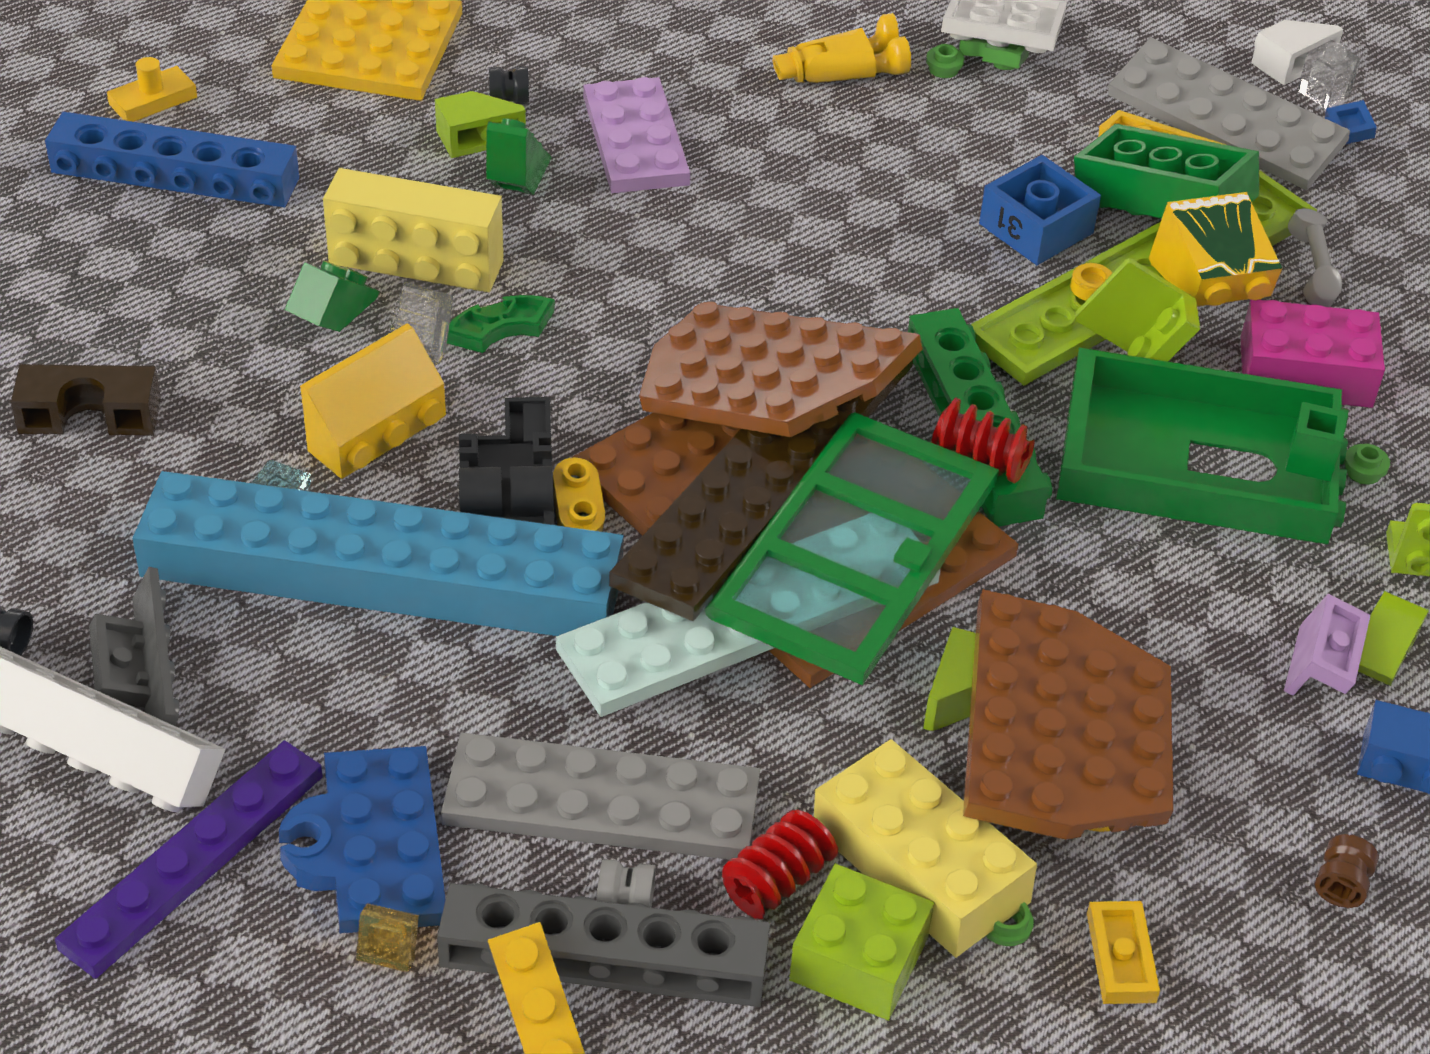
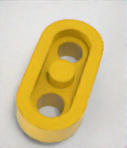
(578, 495)

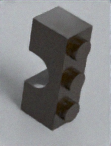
(51, 394)

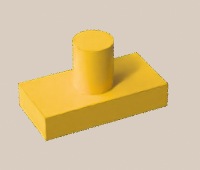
(152, 91)

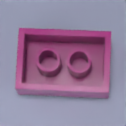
(1315, 347)

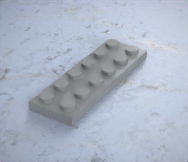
(1229, 111)
(601, 796)

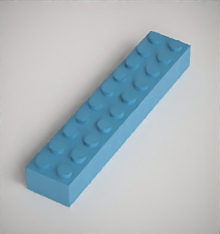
(377, 555)

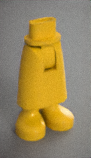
(847, 55)

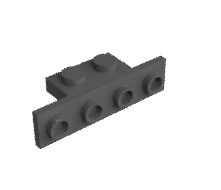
(133, 656)

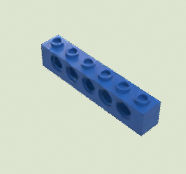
(173, 159)

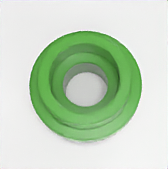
(944, 61)
(1366, 463)
(1013, 934)

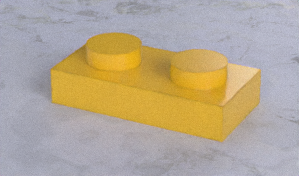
(1123, 952)

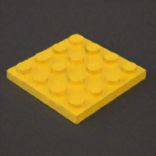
(368, 45)

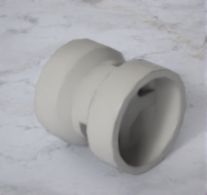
(626, 884)

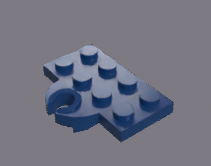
(371, 836)

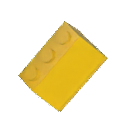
(372, 402)

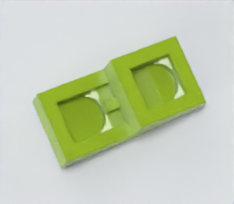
(1390, 636)

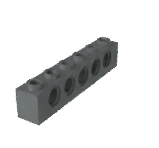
(628, 959)

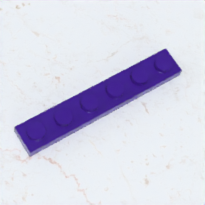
(188, 859)

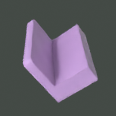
(1329, 646)

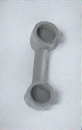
(1326, 280)

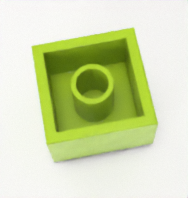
(861, 941)

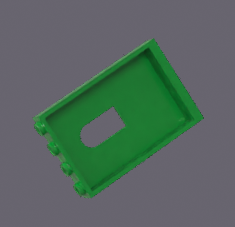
(1134, 433)

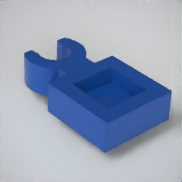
(1354, 117)

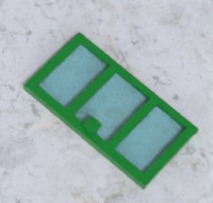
(853, 547)

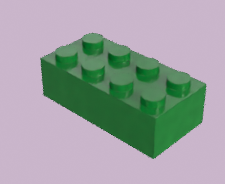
(1148, 168)

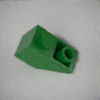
(330, 295)

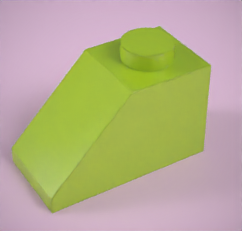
(465, 117)
(952, 686)

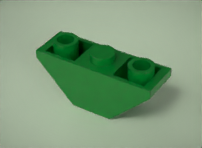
(514, 157)

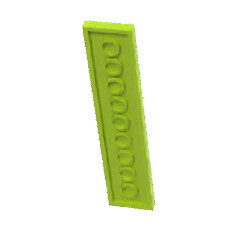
(1041, 327)

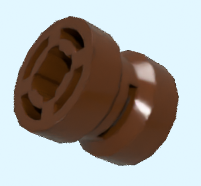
(1346, 871)

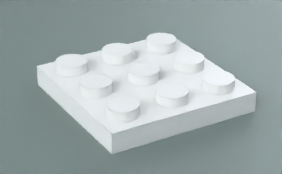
(1007, 22)

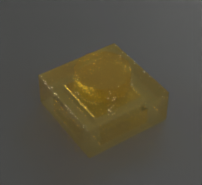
(387, 937)

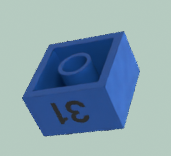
(1039, 209)

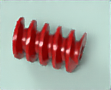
(983, 440)
(778, 862)

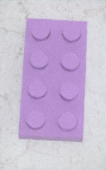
(636, 135)

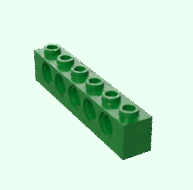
(957, 368)

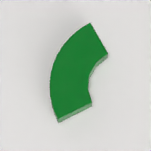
(514, 316)

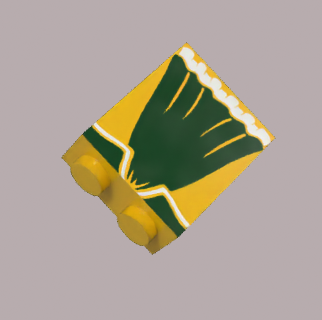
(1215, 250)

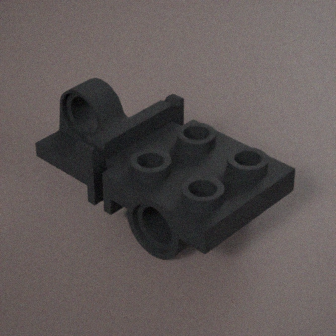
(513, 471)

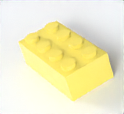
(414, 229)
(912, 834)

